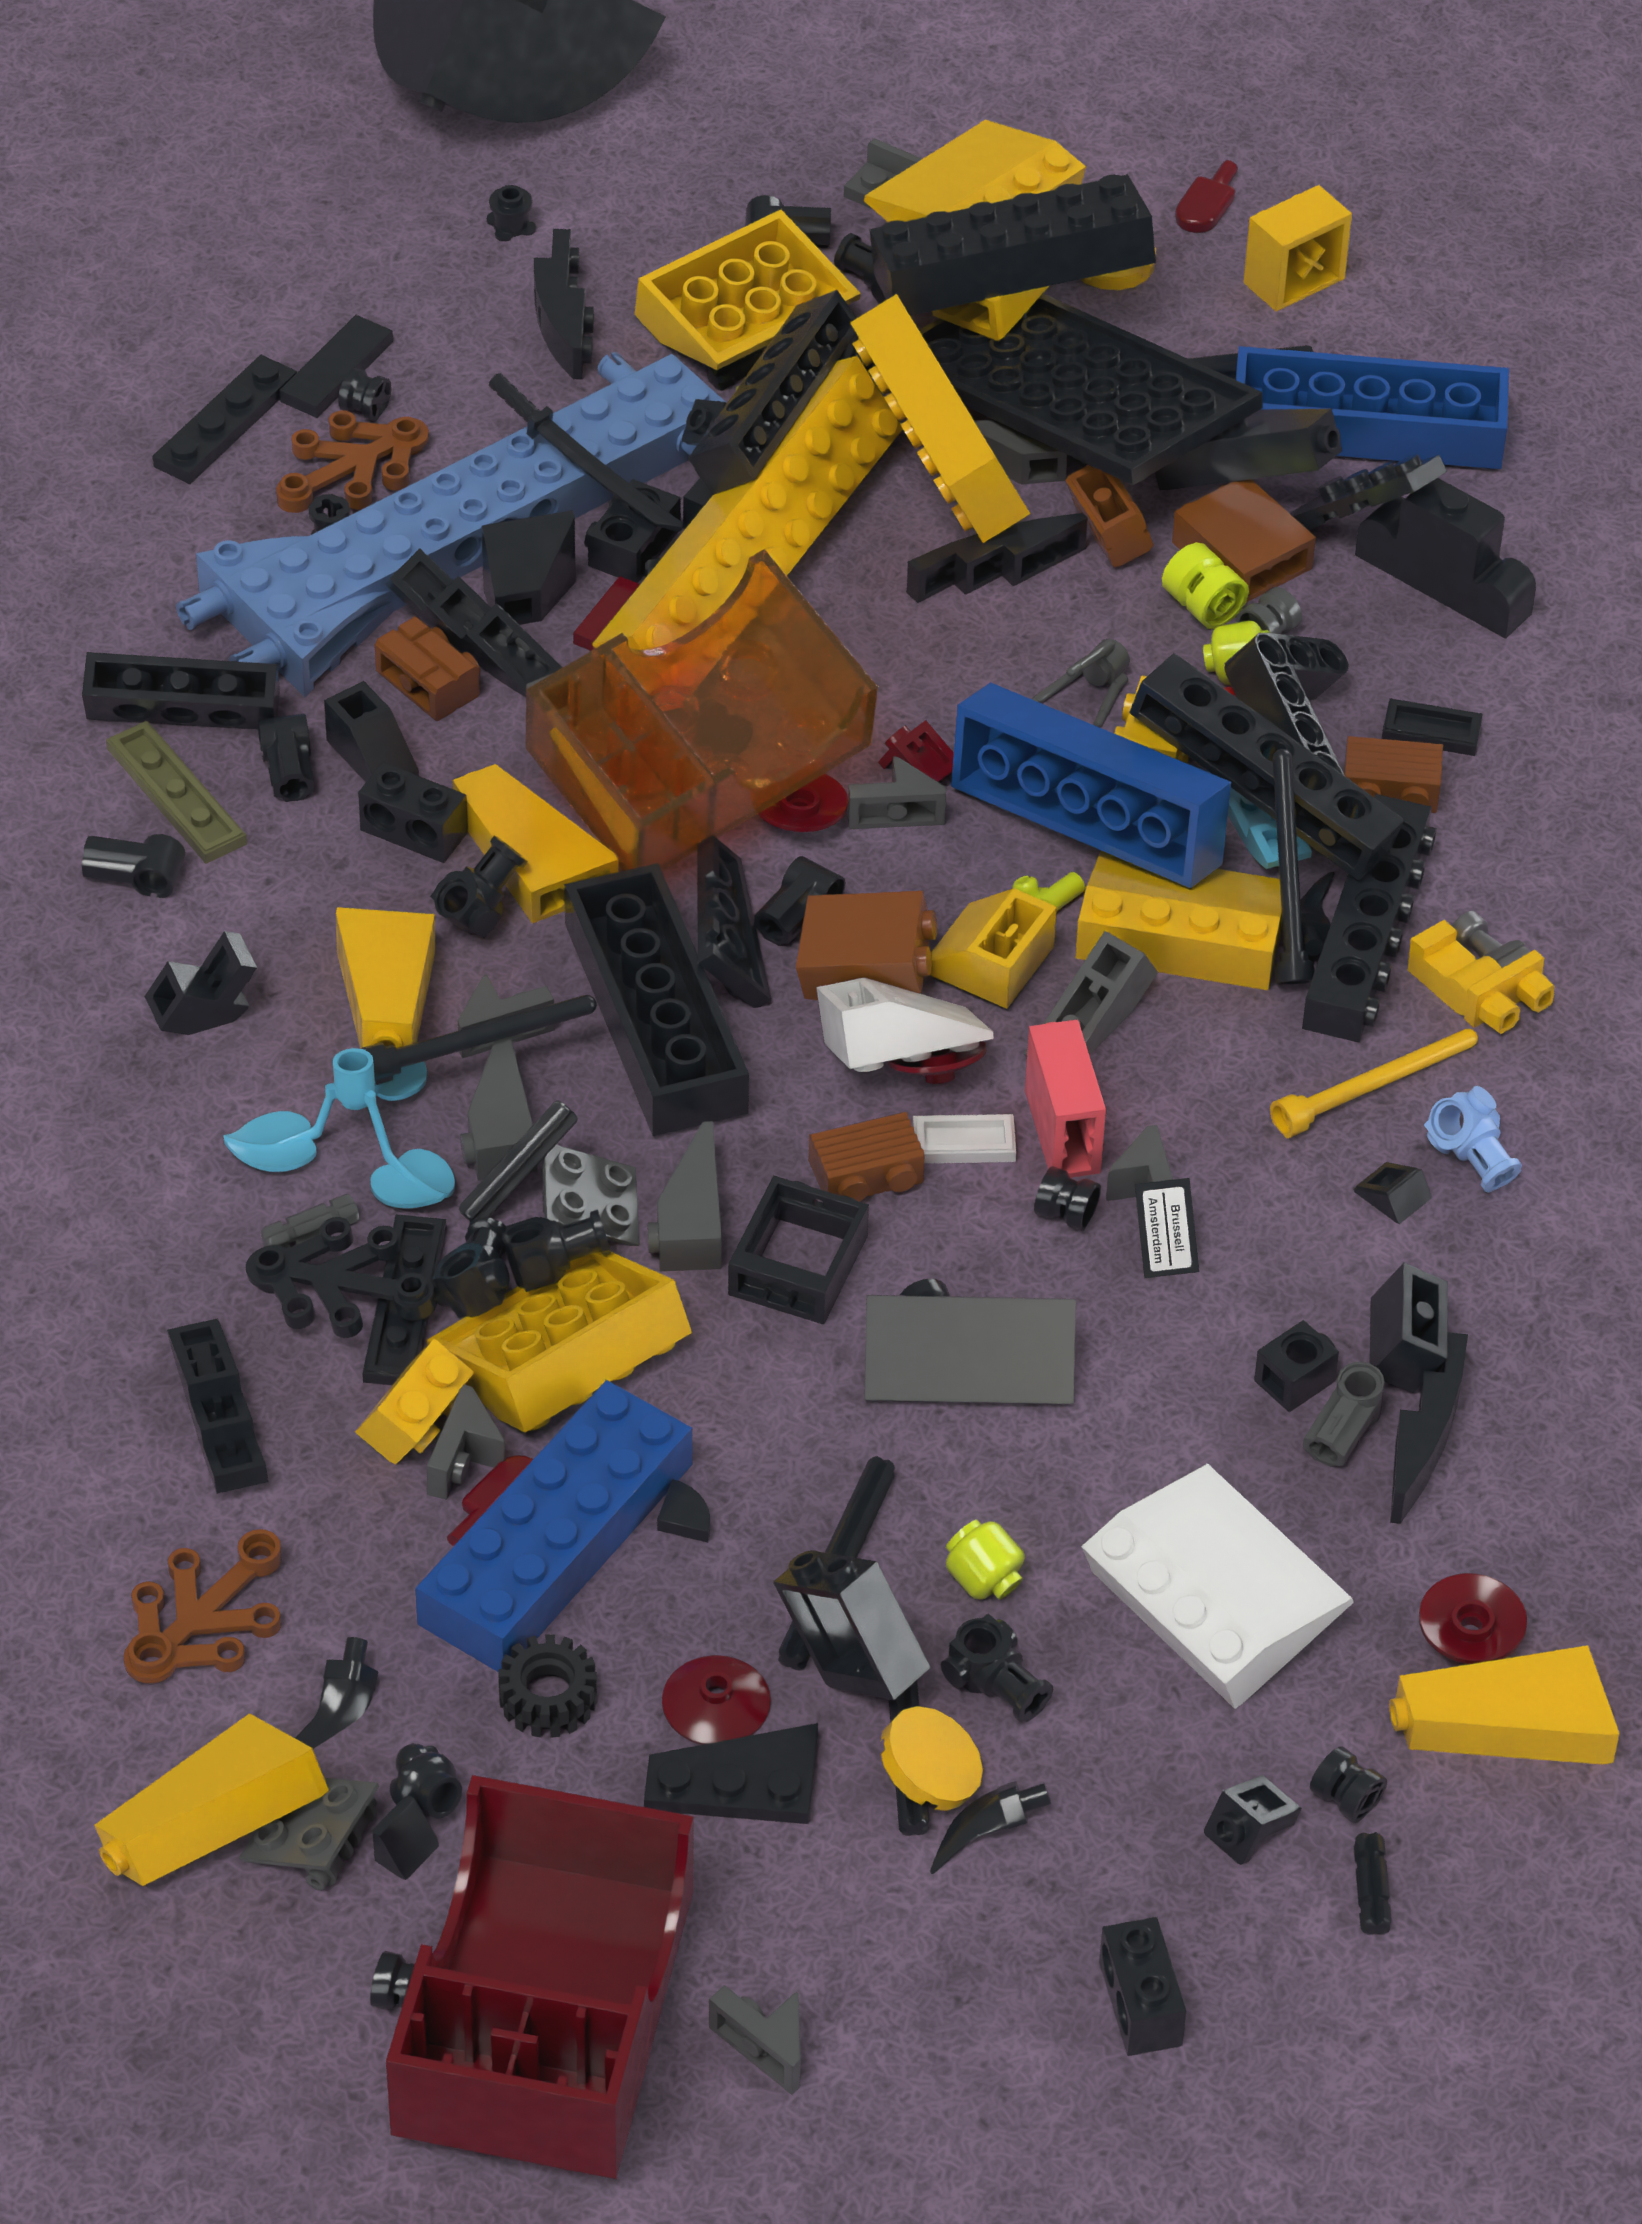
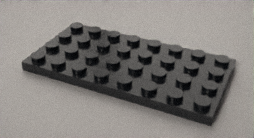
(1091, 388)

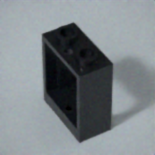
(787, 1286)
(851, 1624)

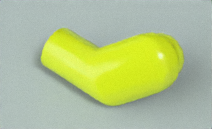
(1058, 894)

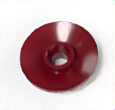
(810, 807)
(941, 1064)
(1475, 1602)
(716, 1716)

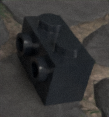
(1409, 1326)

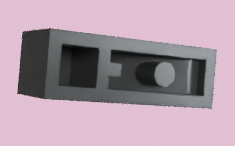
(1104, 989)
(497, 1111)
(688, 1211)

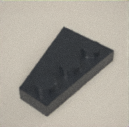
(738, 1778)

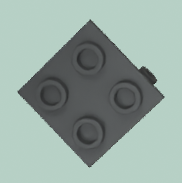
(583, 1183)
(317, 1832)

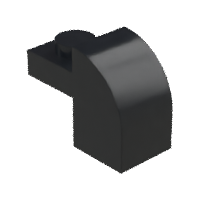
(200, 998)

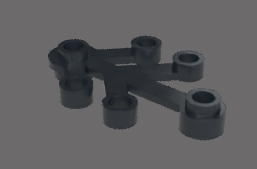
(277, 1267)

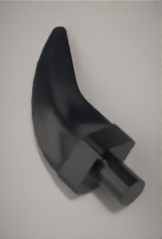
(1314, 921)
(344, 1695)
(990, 1813)

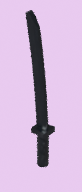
(542, 423)

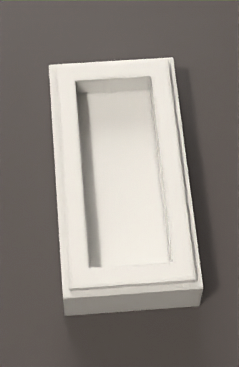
(966, 1138)

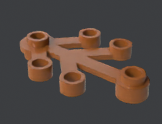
(401, 436)
(202, 1615)

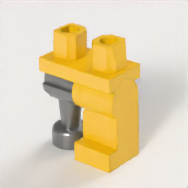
(1482, 987)

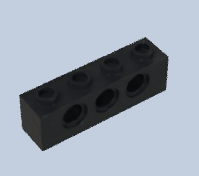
(179, 690)

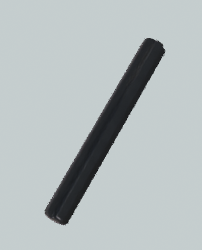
(846, 1540)

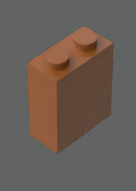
(1247, 534)
(866, 937)

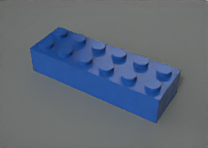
(1390, 404)
(1090, 784)
(554, 1525)

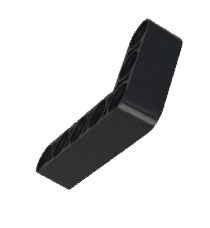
(1278, 679)

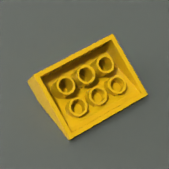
(976, 167)
(736, 291)
(1211, 932)
(567, 1337)

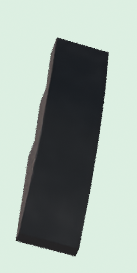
(1013, 554)
(471, 624)
(217, 1406)
(1425, 1432)

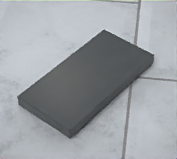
(970, 1349)

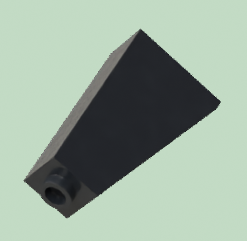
(1258, 447)

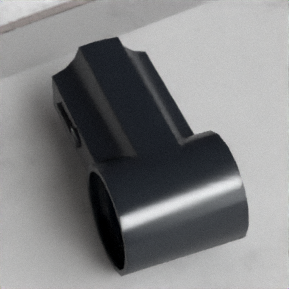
(812, 221)
(287, 751)
(146, 865)
(784, 912)

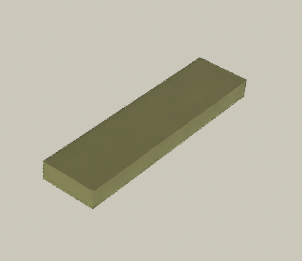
(176, 792)

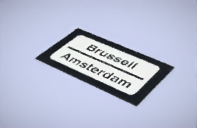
(1166, 1228)

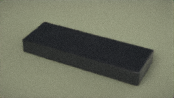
(321, 377)

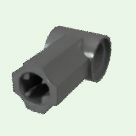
(1346, 1415)

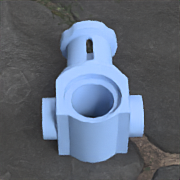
(1476, 1139)

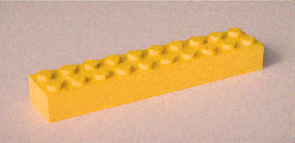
(780, 511)

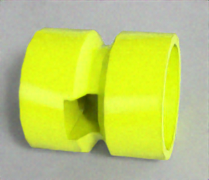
(1205, 585)

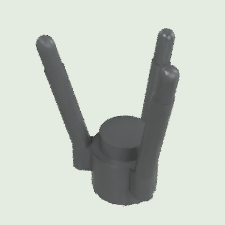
(1100, 667)

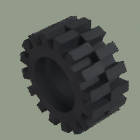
(551, 1711)

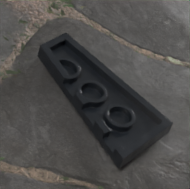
(1365, 488)
(726, 924)

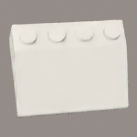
(1215, 1581)

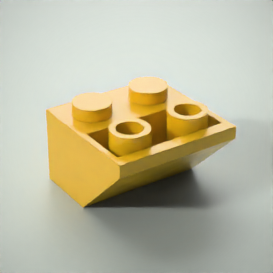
(996, 945)

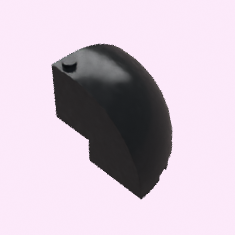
(512, 55)

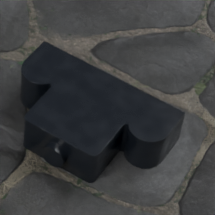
(1451, 552)

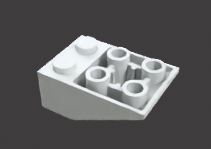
(880, 1022)

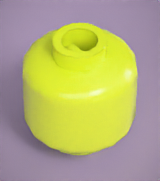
(1225, 643)
(985, 1560)

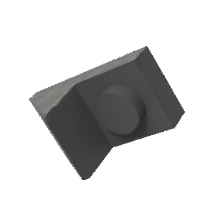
(904, 802)
(486, 1007)
(1140, 1163)
(465, 1438)
(766, 2042)

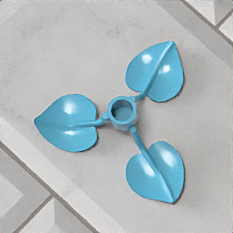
(285, 1139)

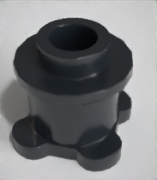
(510, 212)

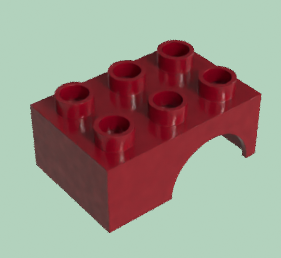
(545, 1979)

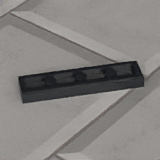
(392, 1338)

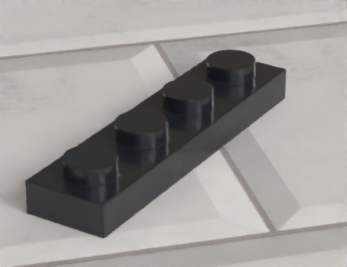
(223, 420)

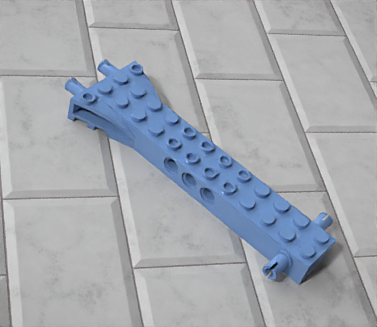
(323, 592)

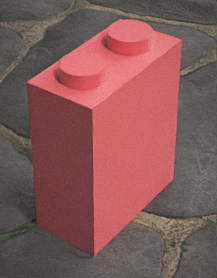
(1065, 1098)

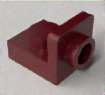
(920, 749)

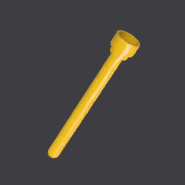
(1295, 1113)

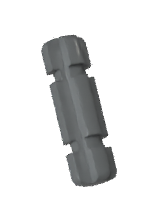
(308, 1222)

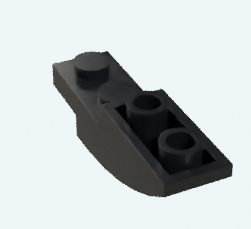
(562, 306)

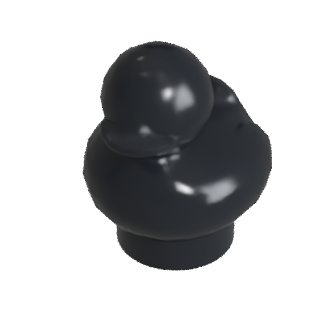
(426, 1778)

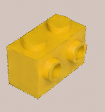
(414, 1403)

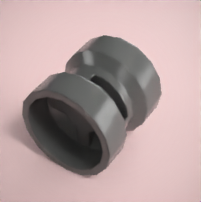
(1274, 612)

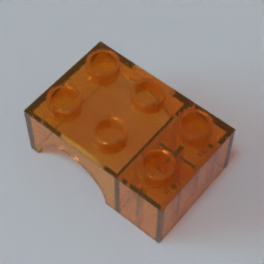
(704, 727)

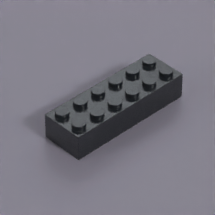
(1013, 244)
(656, 999)

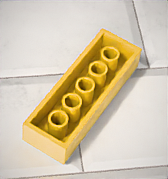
(937, 420)

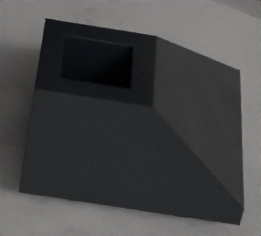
(529, 564)

